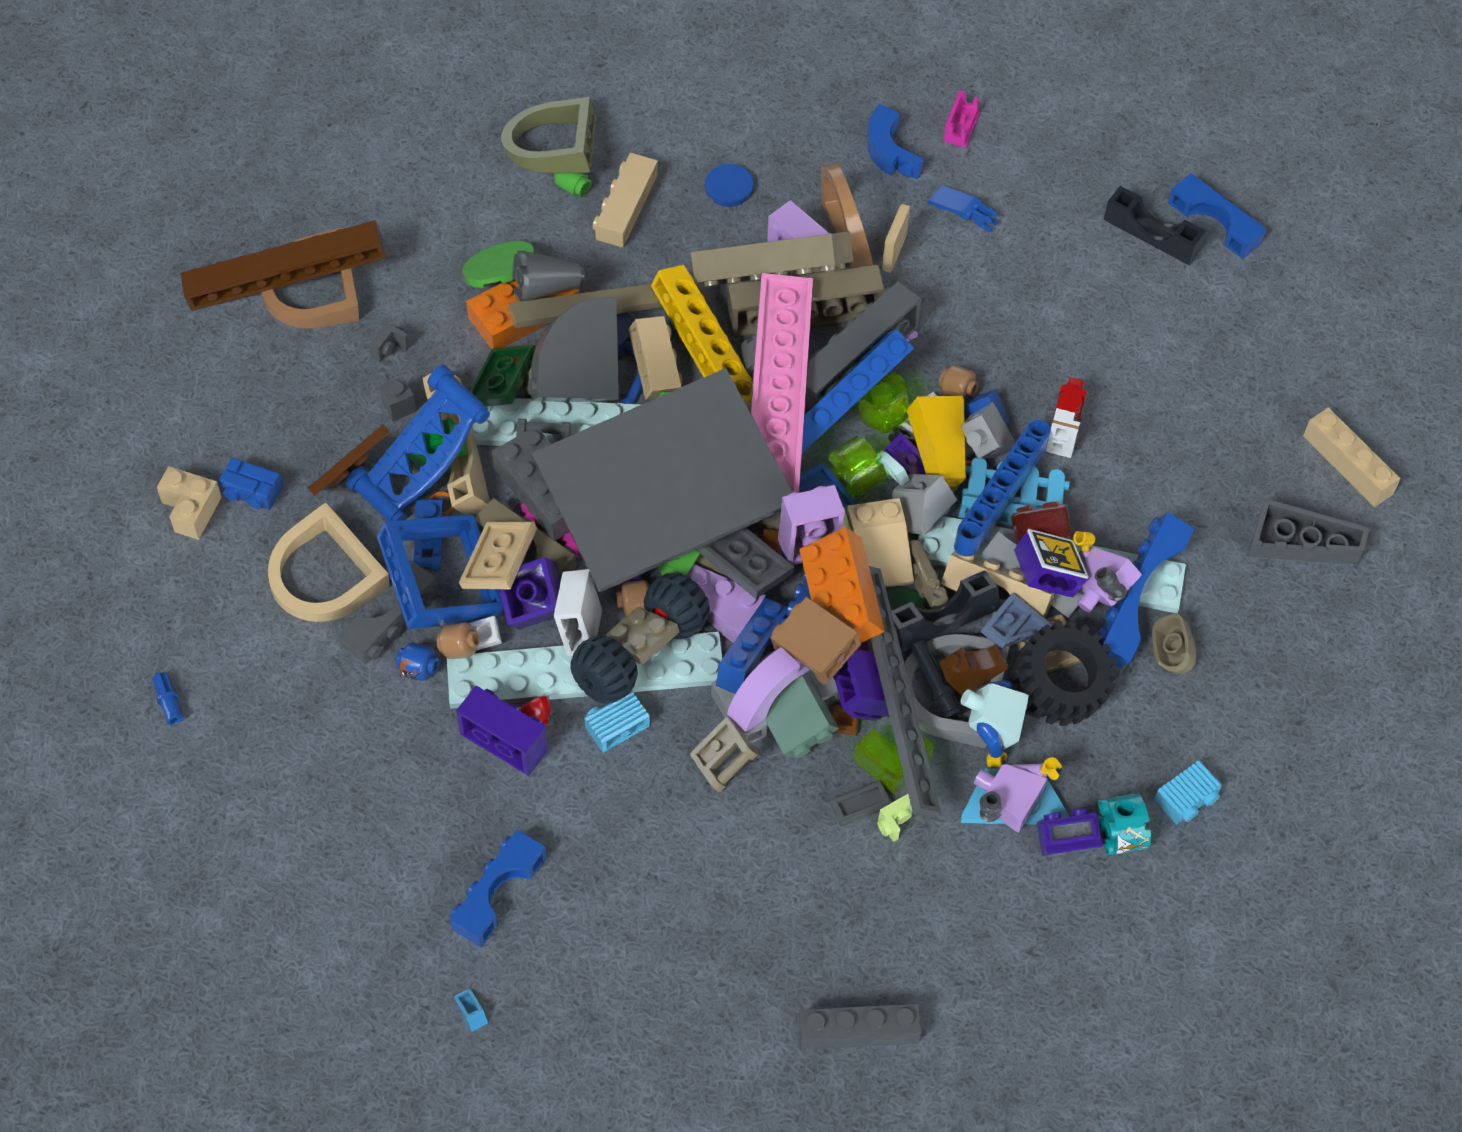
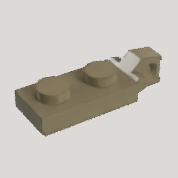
(925, 577)

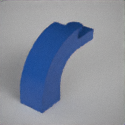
(882, 148)

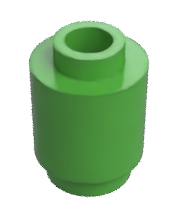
(573, 183)

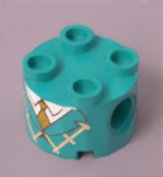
(1124, 824)

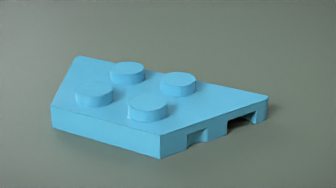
(1047, 804)

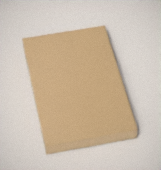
(498, 555)

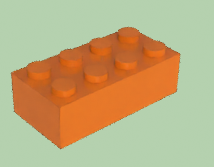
(491, 315)
(842, 581)

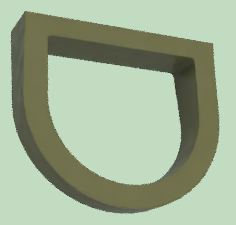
(553, 161)

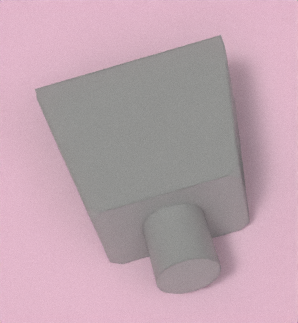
(987, 432)

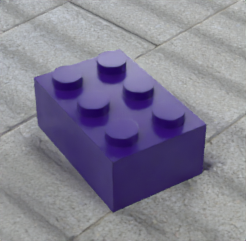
(502, 729)

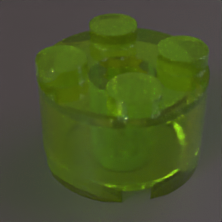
(885, 404)
(856, 466)

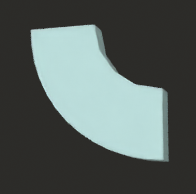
(892, 468)

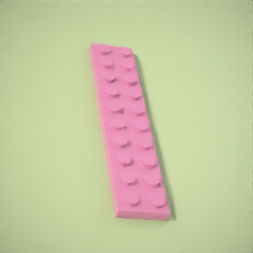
(782, 368)

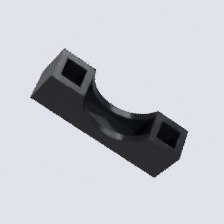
(1129, 214)
(973, 600)

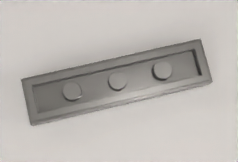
(1002, 551)

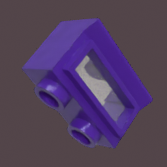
(1069, 833)

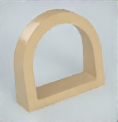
(315, 523)

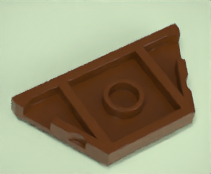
(350, 462)

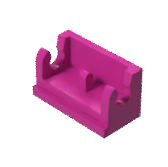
(961, 120)

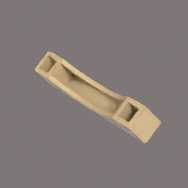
(467, 481)

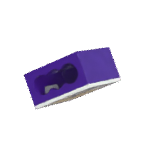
(1050, 563)

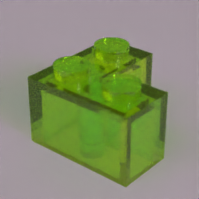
(882, 760)

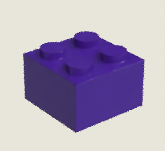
(532, 594)

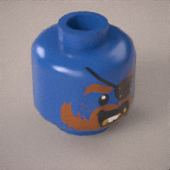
(417, 661)

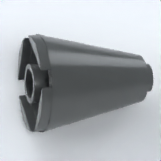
(543, 275)

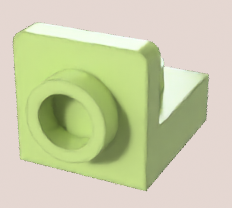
(897, 811)

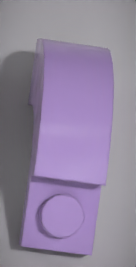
(762, 687)

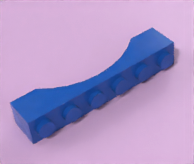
(854, 385)
(1121, 631)

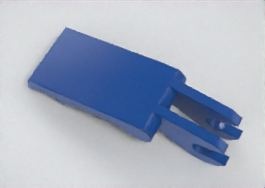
(963, 205)

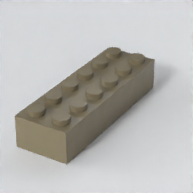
(774, 257)
(835, 298)

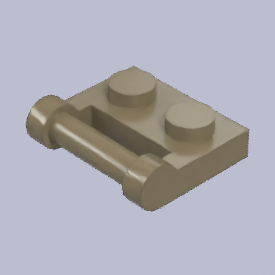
(718, 748)

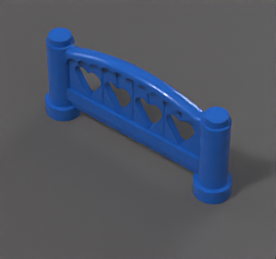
(449, 398)

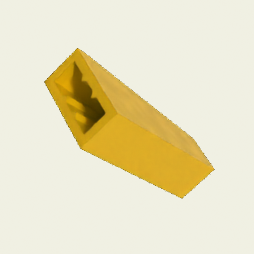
(939, 436)

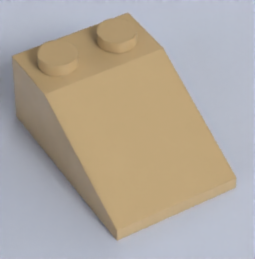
(884, 539)

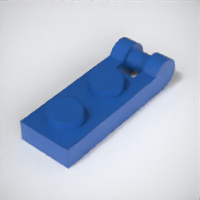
(428, 509)

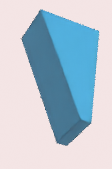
(471, 1009)

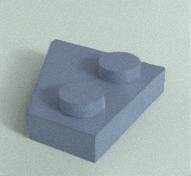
(1013, 623)

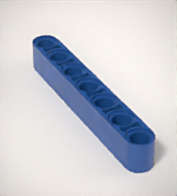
(1001, 488)

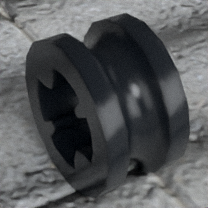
(897, 430)

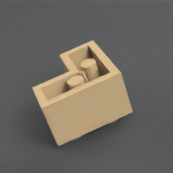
(192, 499)

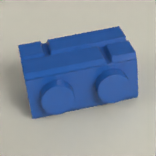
(250, 484)

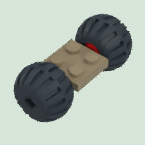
(606, 663)

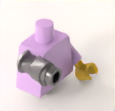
(1108, 574)
(1014, 791)

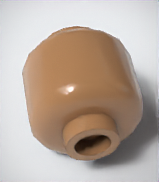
(958, 382)
(632, 595)
(458, 640)

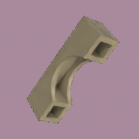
(541, 543)

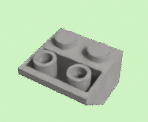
(924, 501)

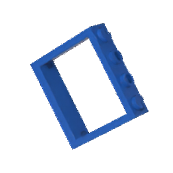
(403, 580)

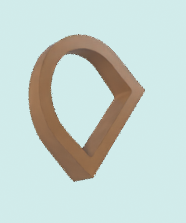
(843, 213)
(322, 316)

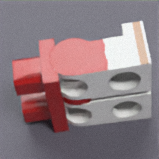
(1067, 418)

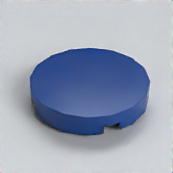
(729, 185)

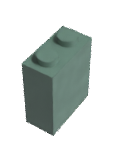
(800, 718)

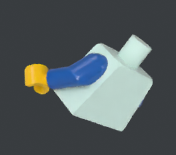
(996, 717)

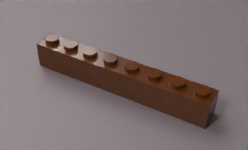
(283, 265)

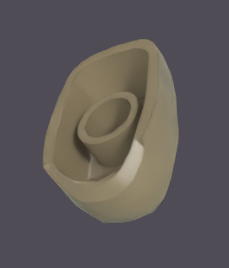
(1174, 644)

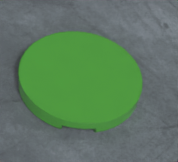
(493, 264)

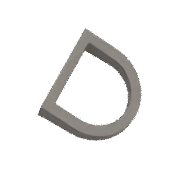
(942, 727)

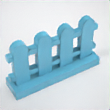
(978, 472)

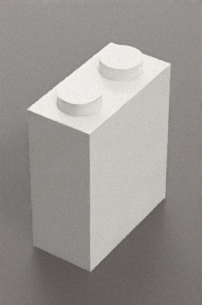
(577, 609)

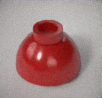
(539, 708)

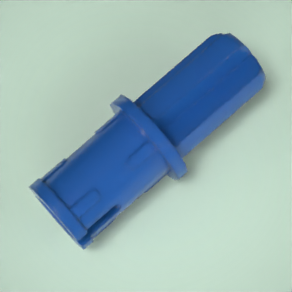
(167, 698)

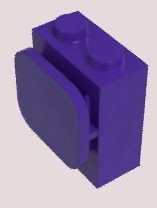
(861, 687)

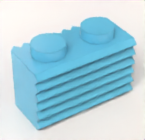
(616, 721)
(1188, 792)

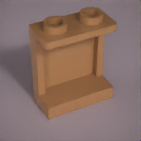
(816, 639)

